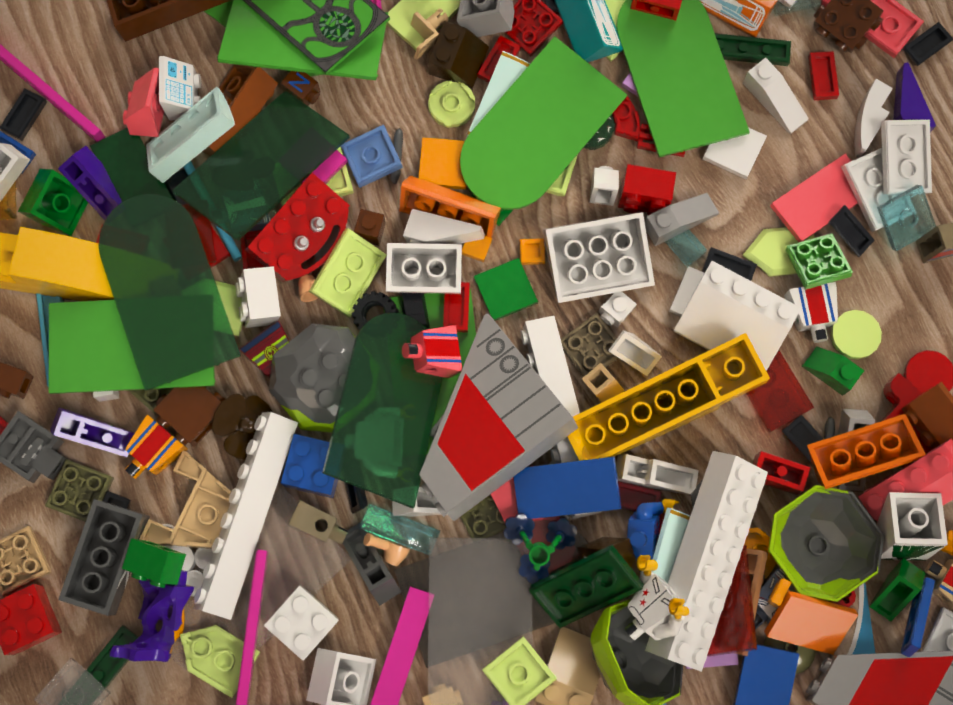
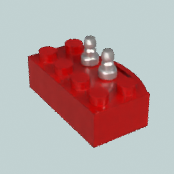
(300, 230)

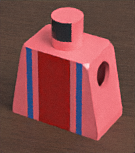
(435, 352)

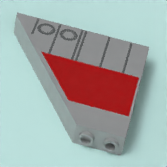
(492, 425)
(884, 679)

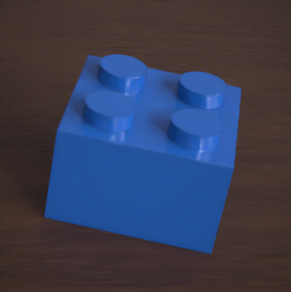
(305, 467)

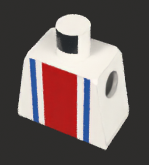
(817, 309)

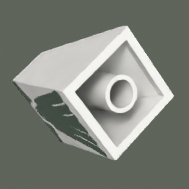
(912, 526)

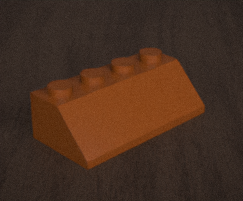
(246, 94)
(932, 415)

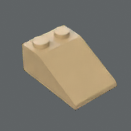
(574, 669)

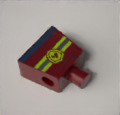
(264, 345)

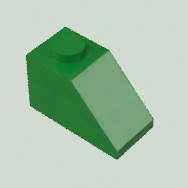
(833, 369)
(898, 589)

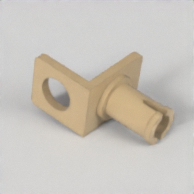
(427, 29)

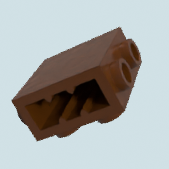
(848, 22)
(188, 412)

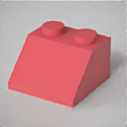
(144, 110)

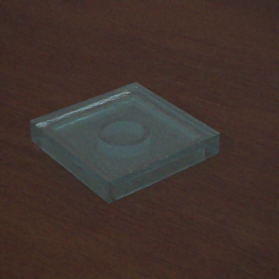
(906, 217)

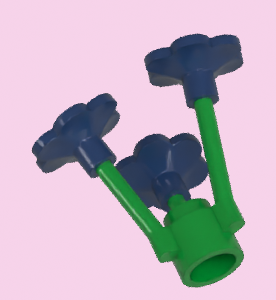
(536, 563)

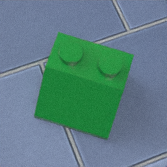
(53, 202)

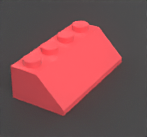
(927, 475)

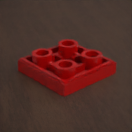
(533, 24)

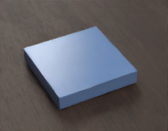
(371, 156)

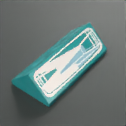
(589, 28)

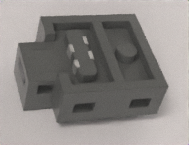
(30, 449)

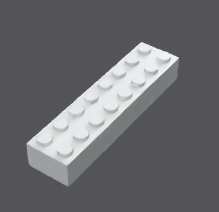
(711, 554)

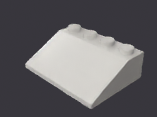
(599, 257)
(732, 305)

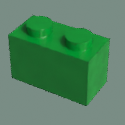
(153, 562)

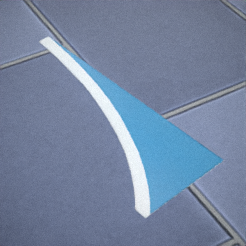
(863, 637)

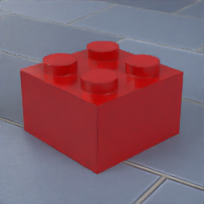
(646, 189)
(26, 620)

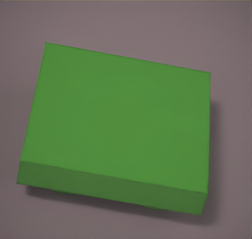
(819, 261)

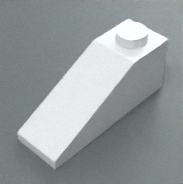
(775, 95)
(436, 229)

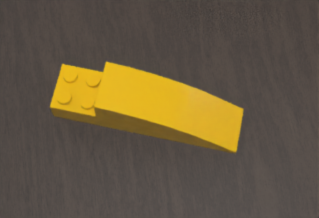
(52, 266)
(668, 400)

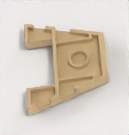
(202, 514)

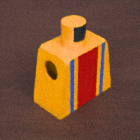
(152, 448)

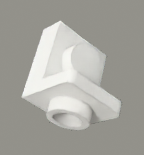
(616, 309)

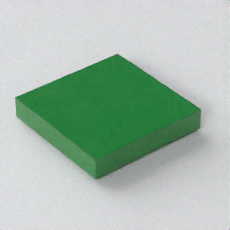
(505, 289)

